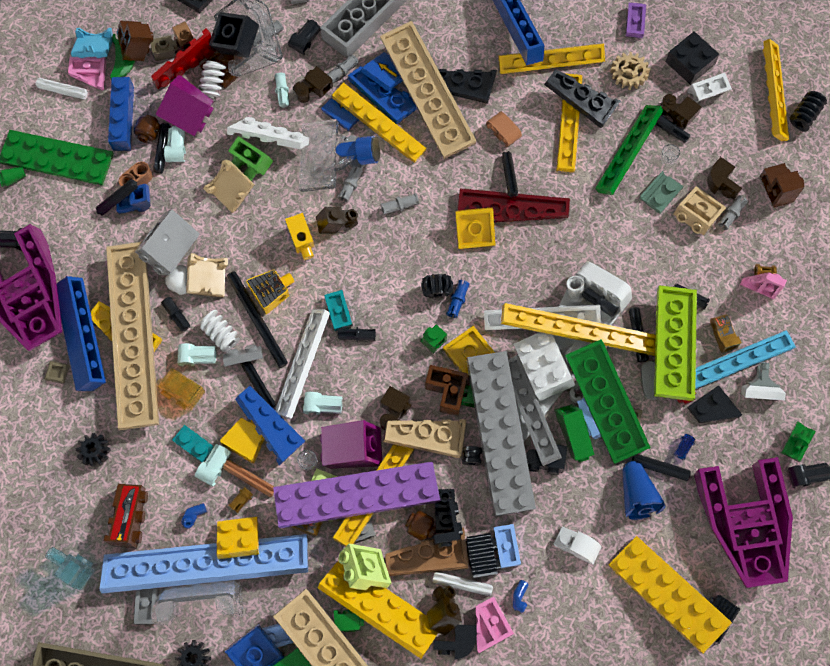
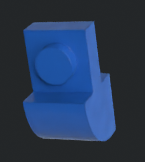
(137, 200)

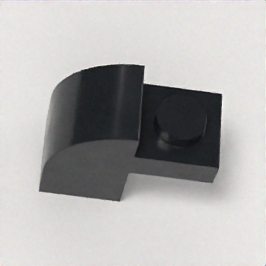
(464, 642)

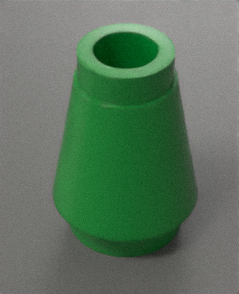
(11, 176)

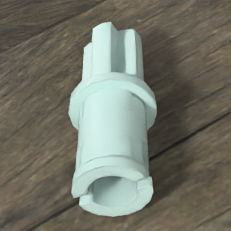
(281, 89)

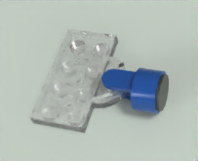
(331, 153)

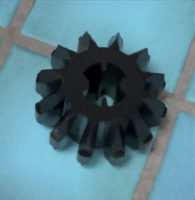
(437, 285)
(88, 456)
(195, 650)

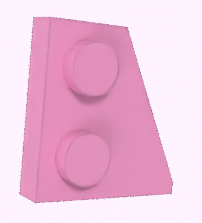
(88, 70)
(765, 284)
(491, 625)

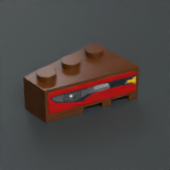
(127, 516)

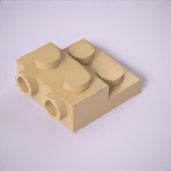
(699, 211)

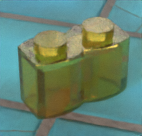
(181, 388)

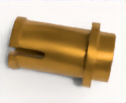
(241, 499)

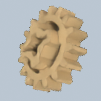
(628, 73)

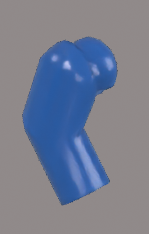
(191, 514)
(518, 595)

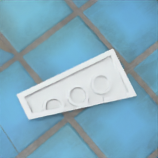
(250, 128)

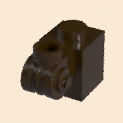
(314, 81)
(680, 113)
(333, 218)
(396, 404)
(446, 613)

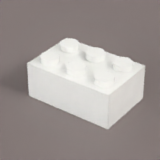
(544, 365)

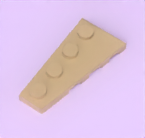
(438, 437)

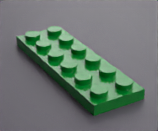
(56, 157)
(607, 401)

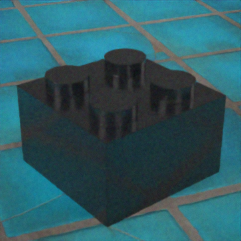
(234, 34)
(692, 57)

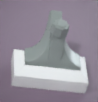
(762, 386)

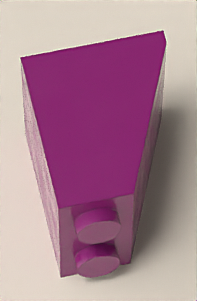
(185, 106)
(351, 445)

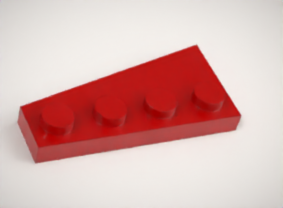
(184, 60)

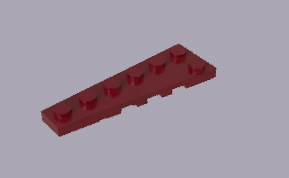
(512, 209)

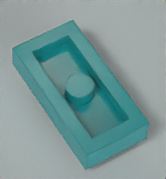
(338, 310)
(193, 443)

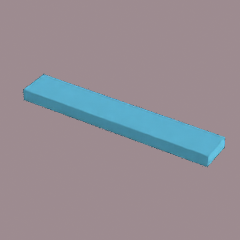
(743, 359)

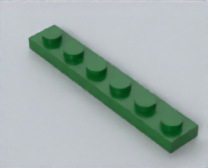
(629, 149)

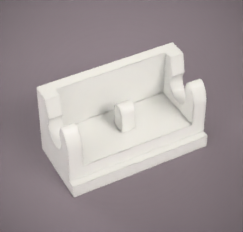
(709, 87)

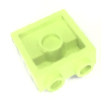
(364, 567)

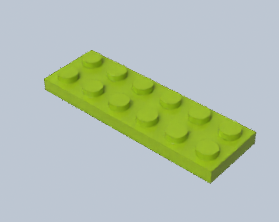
(675, 343)

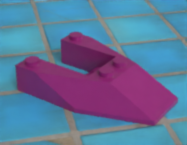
(30, 297)
(751, 533)

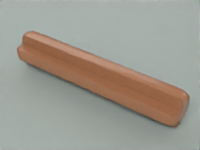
(249, 478)

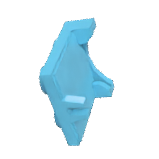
(92, 44)

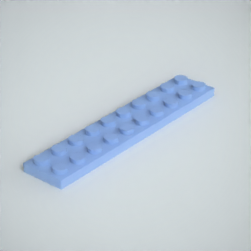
(200, 565)

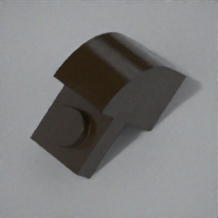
(719, 179)

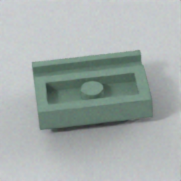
(661, 192)

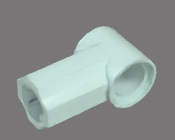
(175, 147)
(193, 354)
(318, 403)
(211, 468)

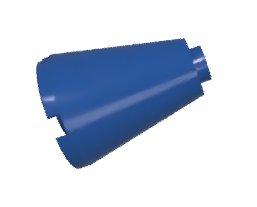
(639, 493)

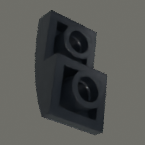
(441, 511)

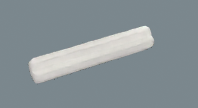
(61, 88)
(462, 584)

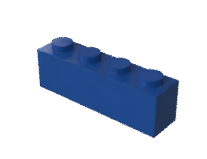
(121, 114)

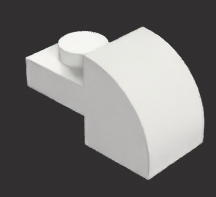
(578, 545)

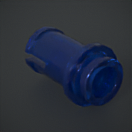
(684, 446)

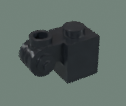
(552, 468)

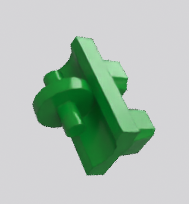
(798, 442)

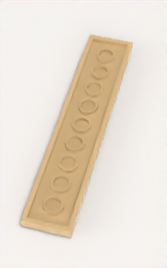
(132, 338)

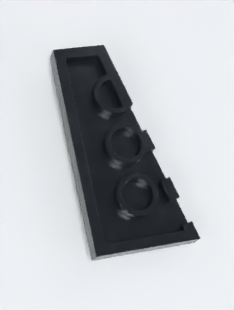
(470, 84)
(587, 101)

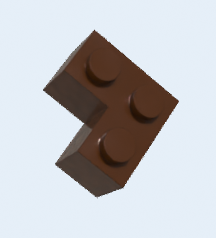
(134, 40)
(781, 184)
(451, 384)

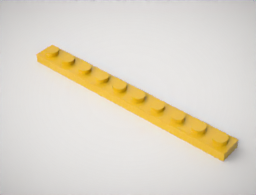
(577, 329)

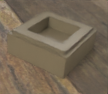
(56, 372)

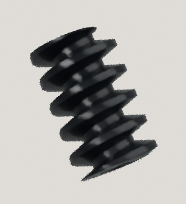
(808, 110)

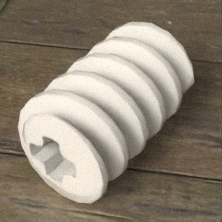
(211, 78)
(218, 333)

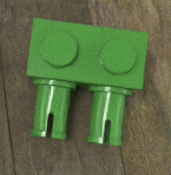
(245, 153)

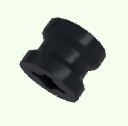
(472, 455)

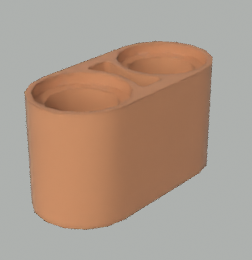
(504, 128)
(134, 174)

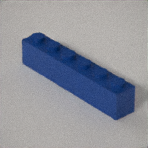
(521, 30)
(79, 334)

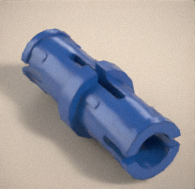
(457, 299)

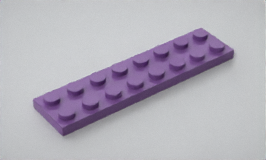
(356, 494)

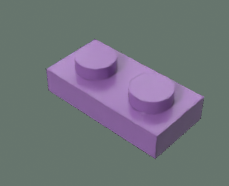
(635, 20)

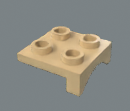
(230, 186)
(206, 276)

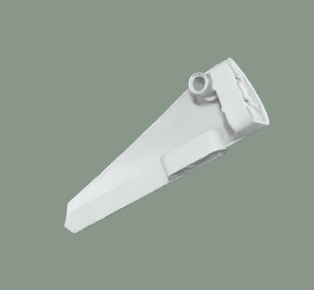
(602, 283)

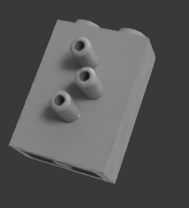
(167, 243)

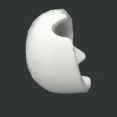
(177, 280)

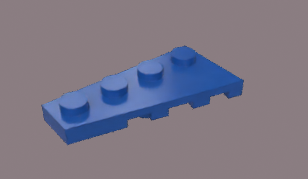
(393, 104)
(276, 431)

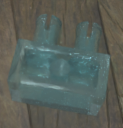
(72, 570)

